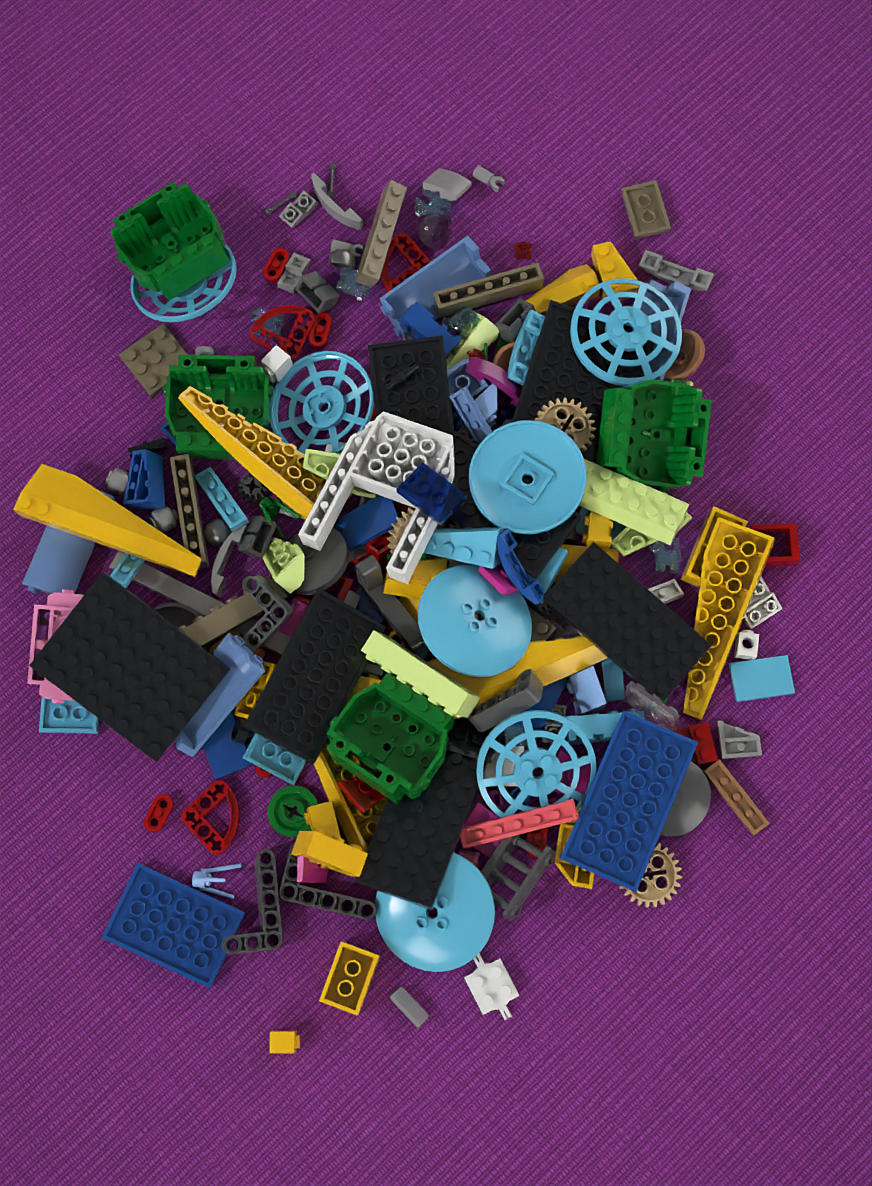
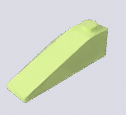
(322, 464)
(632, 540)

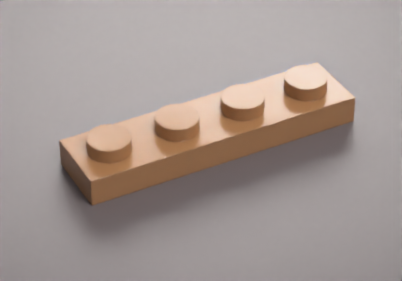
(736, 797)

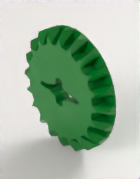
(280, 816)

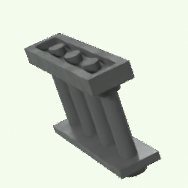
(503, 855)

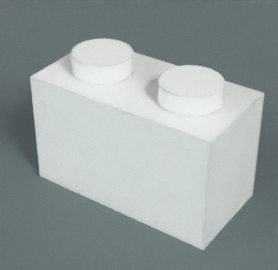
(276, 364)

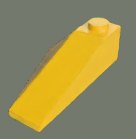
(566, 289)

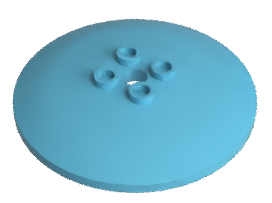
(529, 450)
(461, 640)
(452, 937)

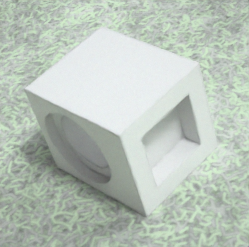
(742, 652)

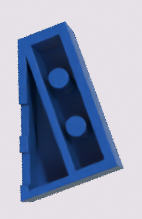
(422, 325)

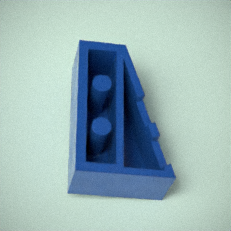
(145, 482)

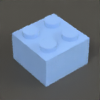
(459, 378)

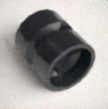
(241, 734)

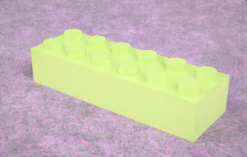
(632, 503)
(420, 674)

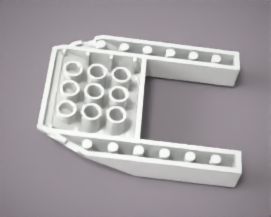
(380, 462)

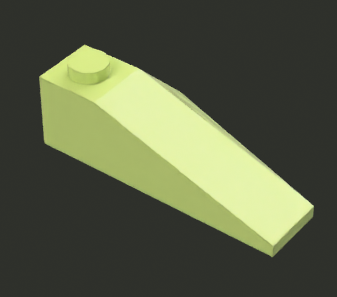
(472, 338)
(285, 563)

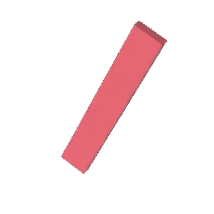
(519, 823)

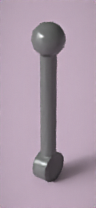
(332, 167)
(293, 195)

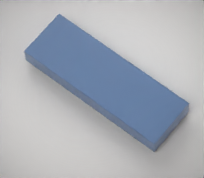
(471, 415)

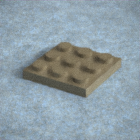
(151, 359)

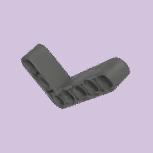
(372, 584)
(270, 608)
(319, 895)
(264, 910)

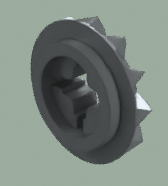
(245, 492)

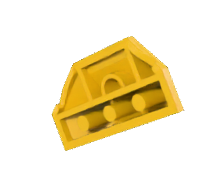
(575, 875)

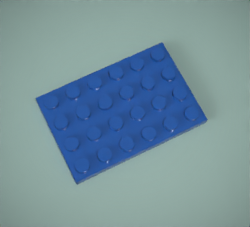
(173, 925)

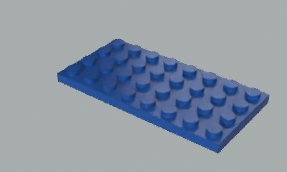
(629, 801)

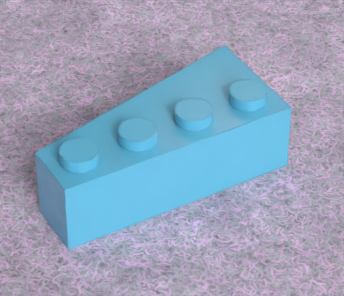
(466, 545)
(597, 726)

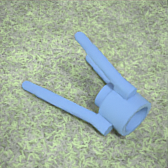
(203, 879)

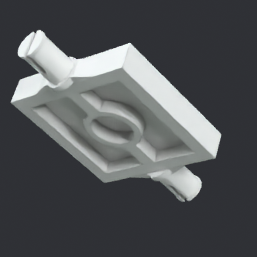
(491, 986)

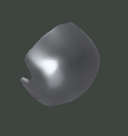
(342, 259)
(217, 532)

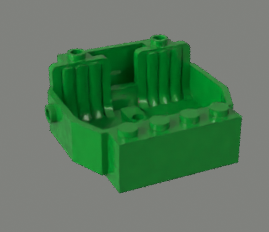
(170, 240)
(226, 379)
(660, 407)
(369, 726)

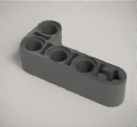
(508, 703)

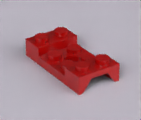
(705, 749)

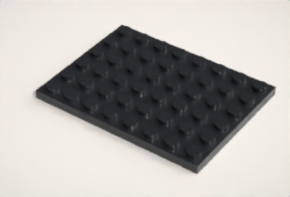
(560, 374)
(129, 666)

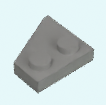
(737, 743)

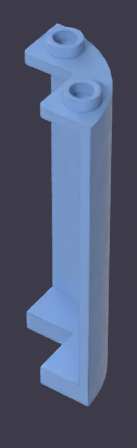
(452, 268)
(678, 296)
(58, 561)
(244, 672)

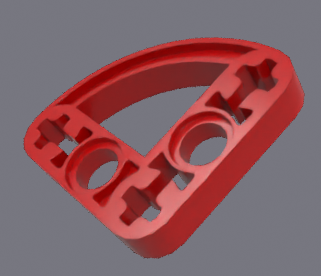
(414, 263)
(283, 343)
(201, 813)

